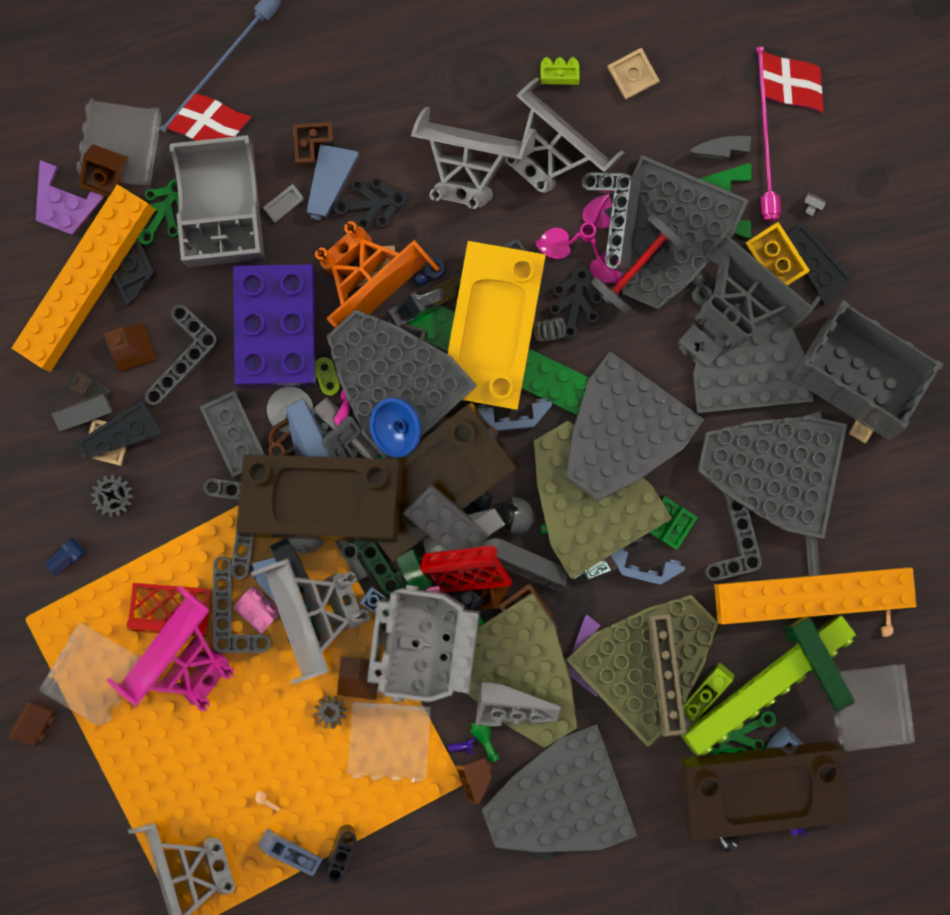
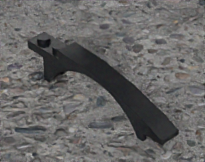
(434, 297)

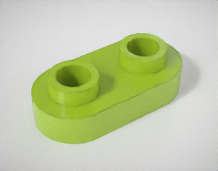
(328, 376)

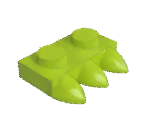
(560, 72)

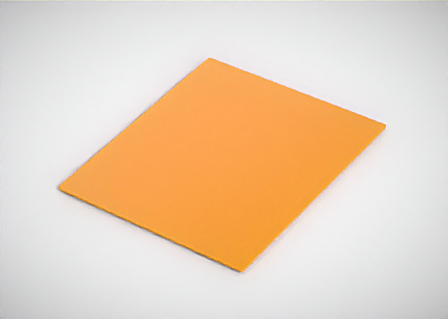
(203, 768)

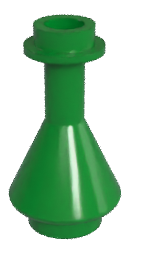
(483, 734)

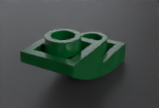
(410, 567)

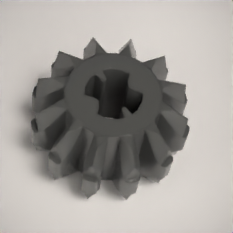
(549, 329)
(326, 717)

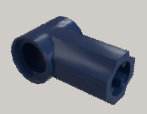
(69, 553)

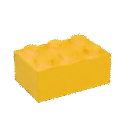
(777, 254)

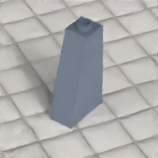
(330, 176)

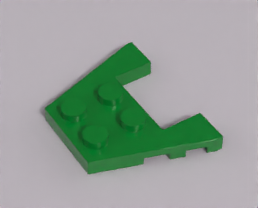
(723, 180)

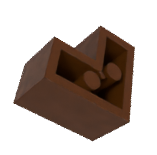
(309, 136)

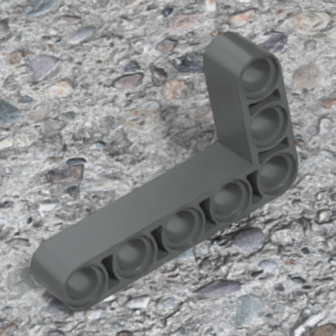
(619, 213)
(184, 358)
(249, 542)
(741, 561)
(528, 565)
(227, 614)

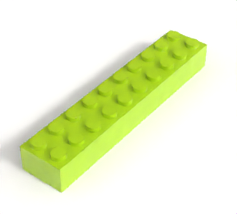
(762, 690)

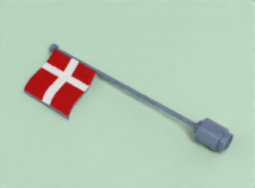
(205, 117)

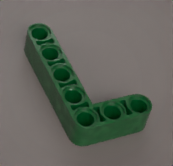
(378, 558)
(821, 662)

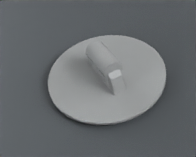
(280, 400)

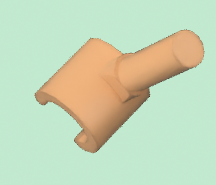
(888, 629)
(261, 799)

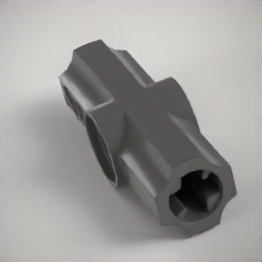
(357, 562)

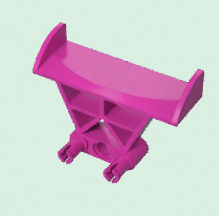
(164, 650)

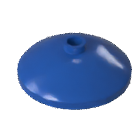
(388, 430)

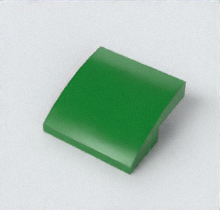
(677, 528)

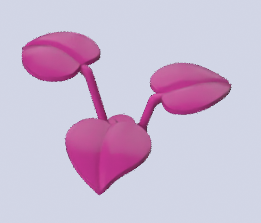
(555, 241)

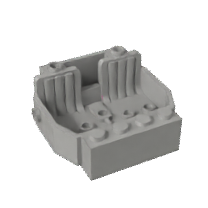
(419, 670)

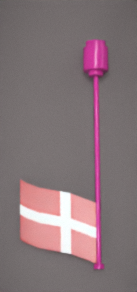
(792, 84)

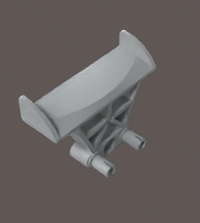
(543, 179)
(477, 192)
(297, 621)
(212, 851)

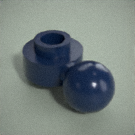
(421, 277)

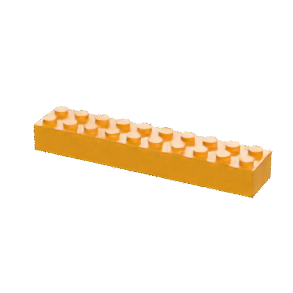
(83, 278)
(815, 595)

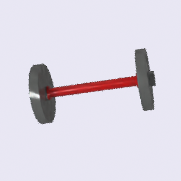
(610, 294)

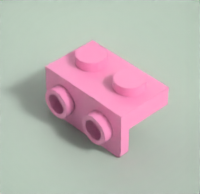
(257, 609)

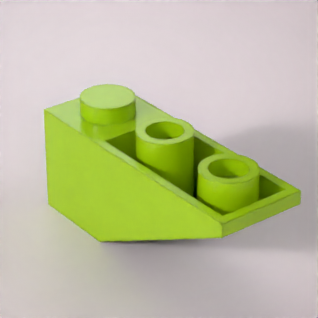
(707, 692)

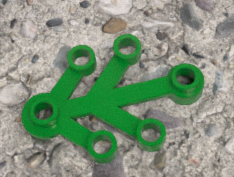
(163, 208)
(738, 735)

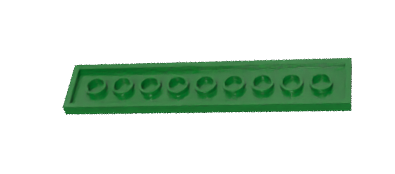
(541, 376)

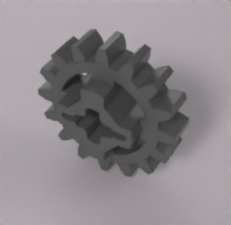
(108, 504)

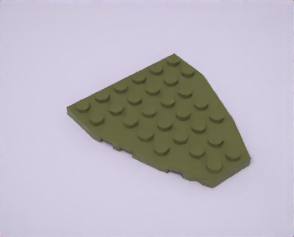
(577, 525)
(526, 655)
(621, 666)

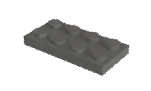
(231, 430)
(444, 521)

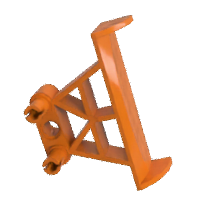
(379, 286)

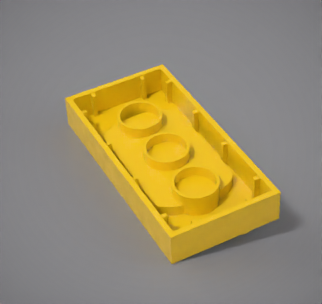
(496, 320)

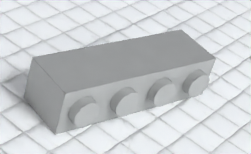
(325, 414)

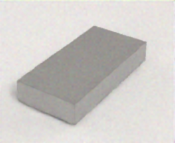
(284, 203)

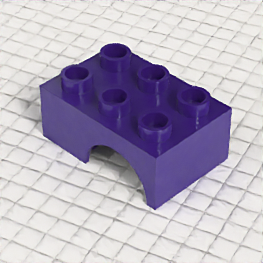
(274, 326)

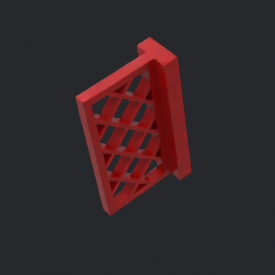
(465, 560)
(153, 625)

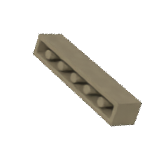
(666, 675)

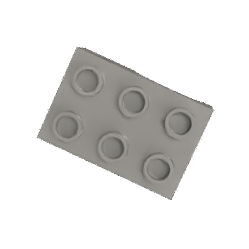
(217, 201)

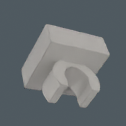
(814, 202)

